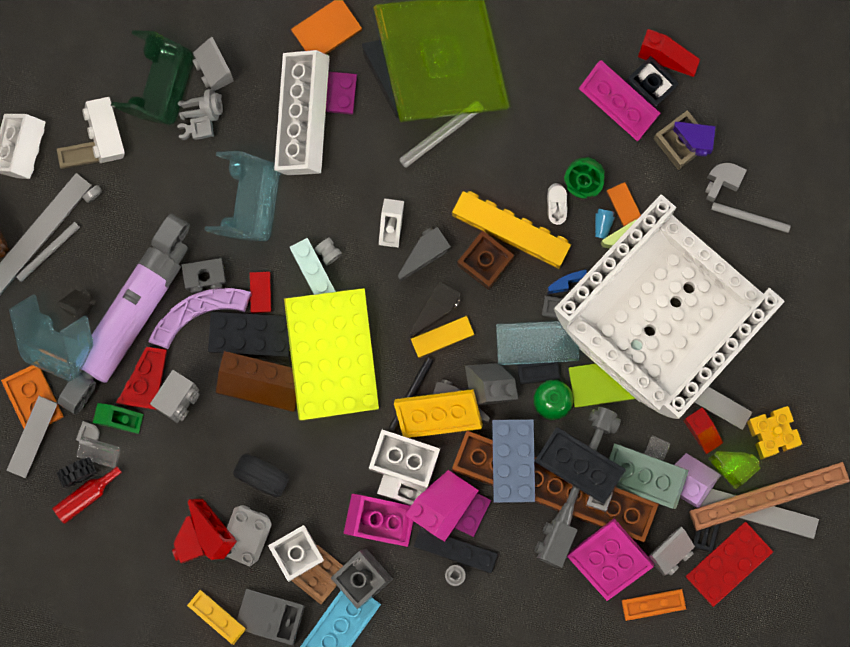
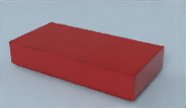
(261, 292)

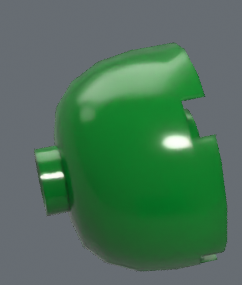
(585, 177)
(553, 399)

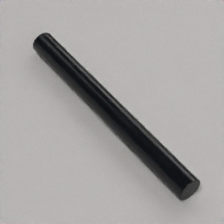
(414, 388)

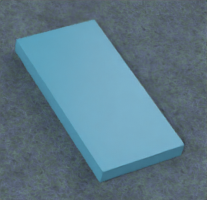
(341, 623)

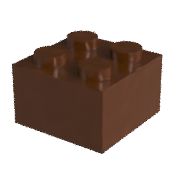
(485, 260)

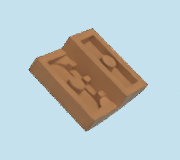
(318, 580)

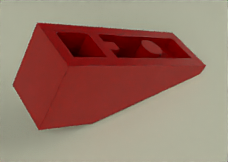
(668, 53)
(210, 531)

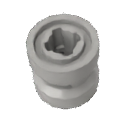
(328, 251)
(455, 575)

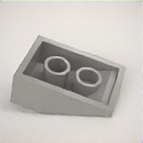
(672, 551)

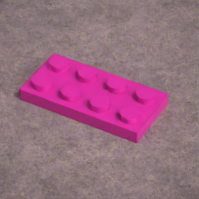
(619, 100)

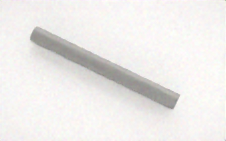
(750, 217)
(48, 251)

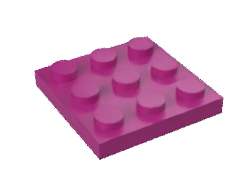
(610, 559)

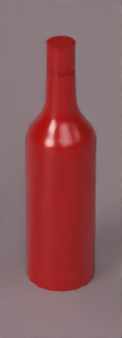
(83, 496)

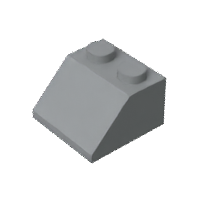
(212, 65)

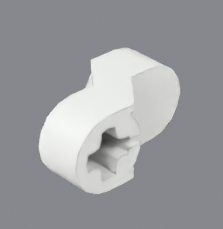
(557, 193)

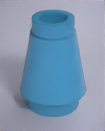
(603, 223)

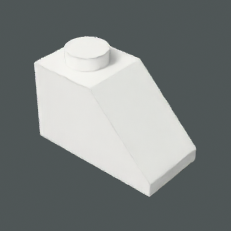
(391, 222)
(399, 489)

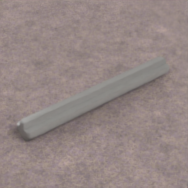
(435, 138)

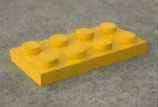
(438, 413)

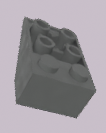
(270, 616)

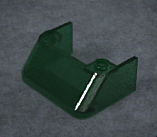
(165, 80)

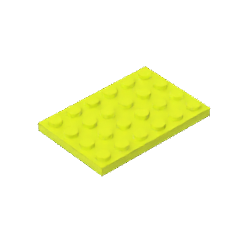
(331, 354)

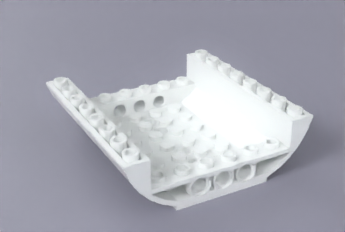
(634, 291)

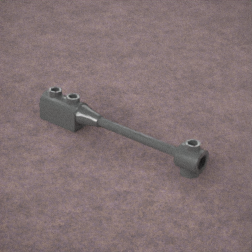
(559, 532)

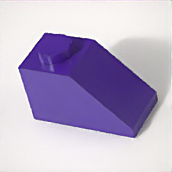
(696, 137)

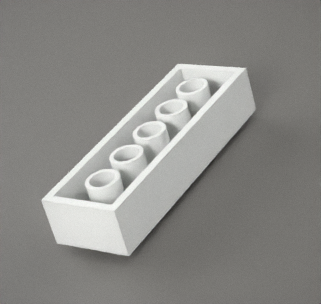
(301, 113)

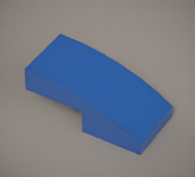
(561, 284)

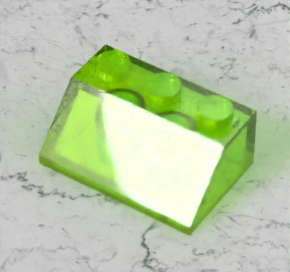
(735, 466)

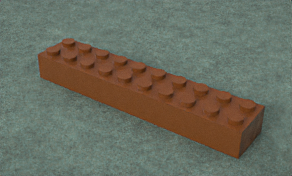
(629, 510)

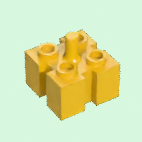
(774, 432)

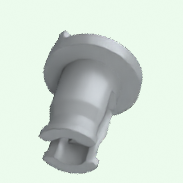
(209, 105)

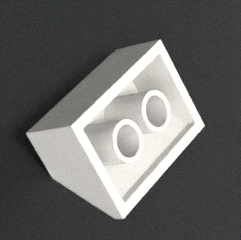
(19, 144)

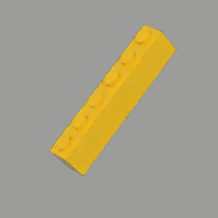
(511, 229)

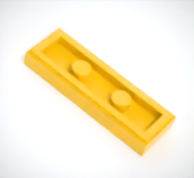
(442, 337)
(216, 617)

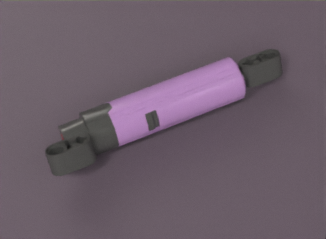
(129, 311)

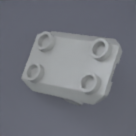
(250, 532)

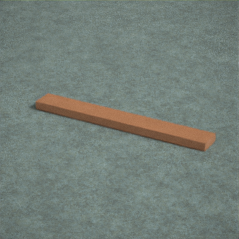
(769, 496)

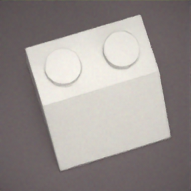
(296, 553)

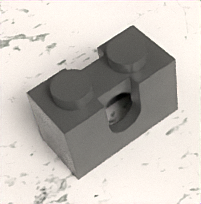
(192, 274)

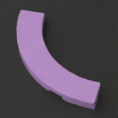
(194, 306)

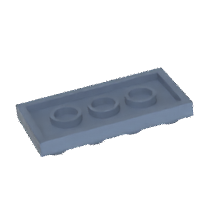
(513, 461)

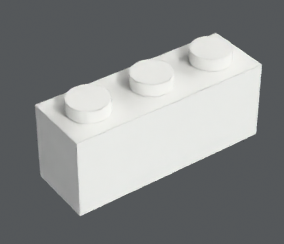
(103, 130)

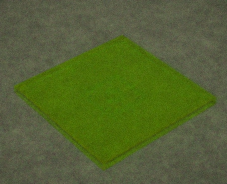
(440, 58)

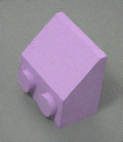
(698, 481)

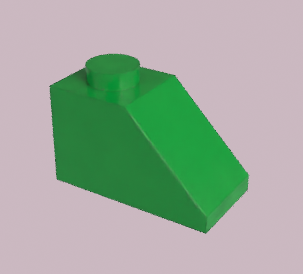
(117, 418)

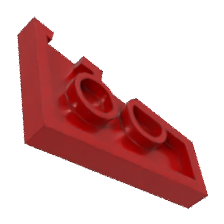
(145, 380)

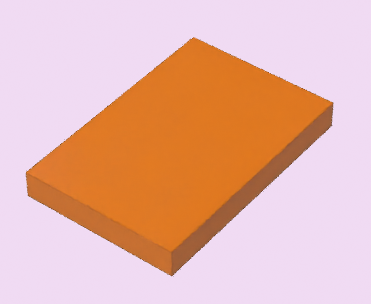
(327, 28)
(24, 390)

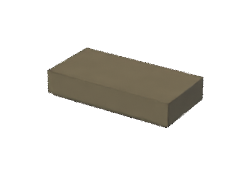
(76, 155)

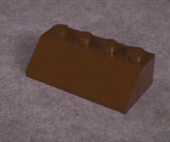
(256, 381)

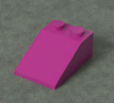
(442, 505)
(378, 520)

